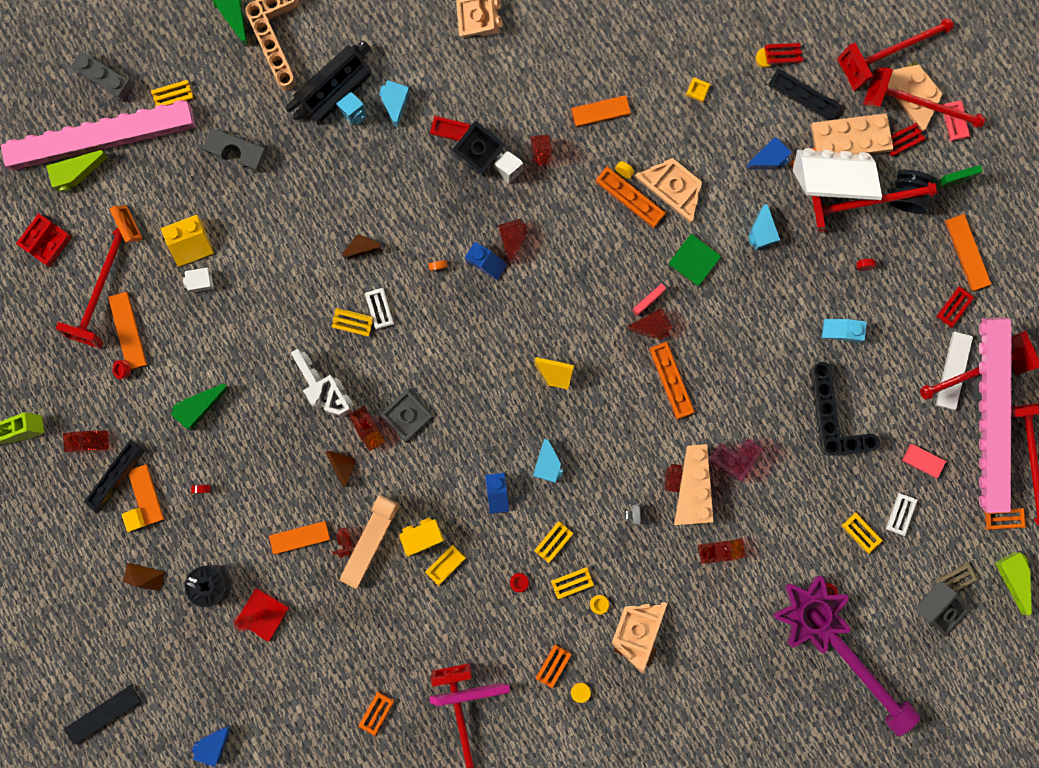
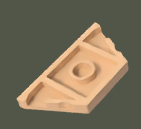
(917, 83)
(674, 186)
(638, 632)

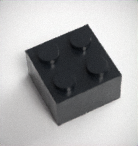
(477, 148)

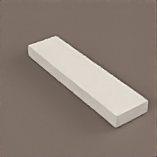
(954, 366)

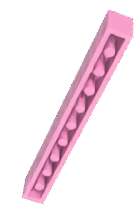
(97, 135)
(995, 414)

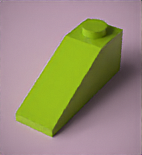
(72, 171)
(21, 427)
(1016, 576)

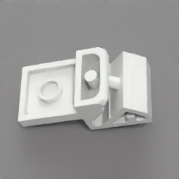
(320, 389)

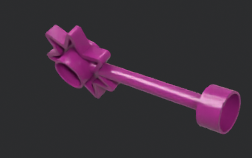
(816, 618)

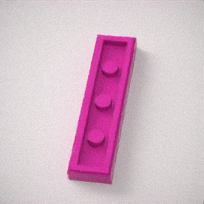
(469, 694)

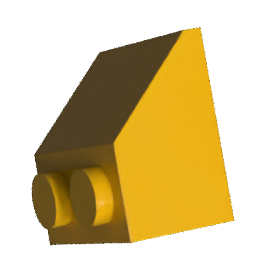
(187, 240)
(421, 537)

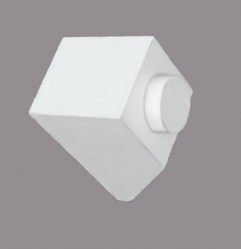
(508, 166)

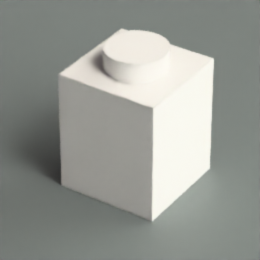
(198, 280)

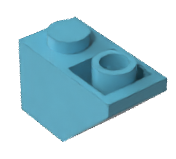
(352, 109)

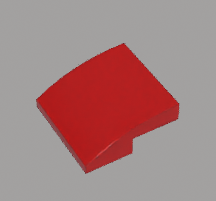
(43, 240)

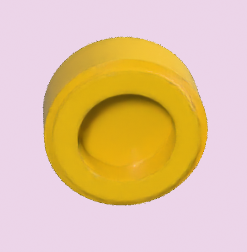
(761, 58)
(624, 169)
(599, 604)
(580, 692)

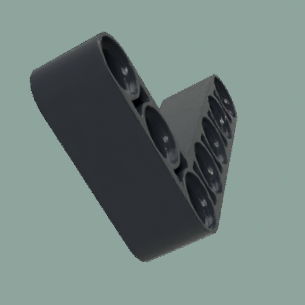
(832, 418)

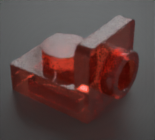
(343, 538)

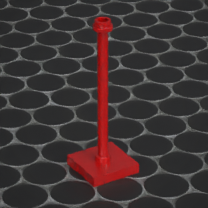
(856, 66)
(879, 87)
(823, 210)
(81, 332)
(1022, 360)
(1027, 413)
(261, 615)
(452, 676)

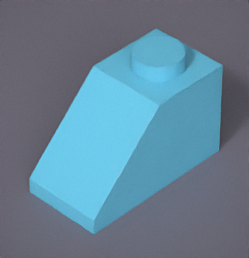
(394, 100)
(763, 230)
(844, 330)
(548, 464)

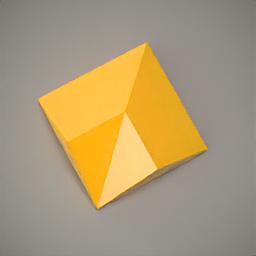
(554, 373)

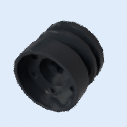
(912, 180)
(218, 581)

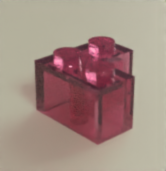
(736, 463)

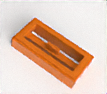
(126, 223)
(988, 520)
(561, 652)
(368, 728)

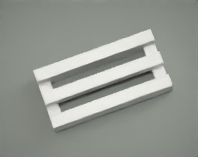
(383, 324)
(894, 512)

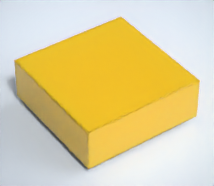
(698, 89)
(133, 519)

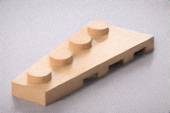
(695, 491)

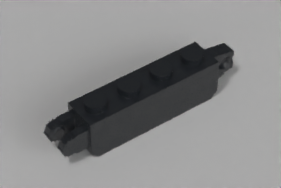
(329, 80)

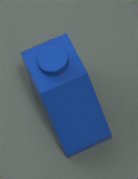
(771, 156)
(485, 261)
(497, 493)
(210, 747)

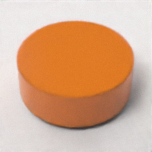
(438, 265)

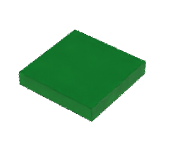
(958, 177)
(694, 260)

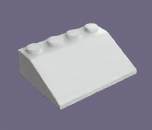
(837, 174)

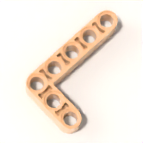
(268, 37)
(382, 516)

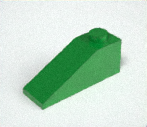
(233, 14)
(194, 408)

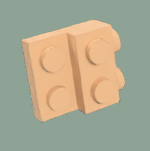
(478, 17)

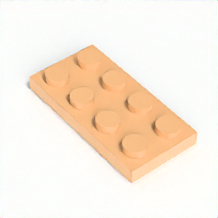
(855, 135)

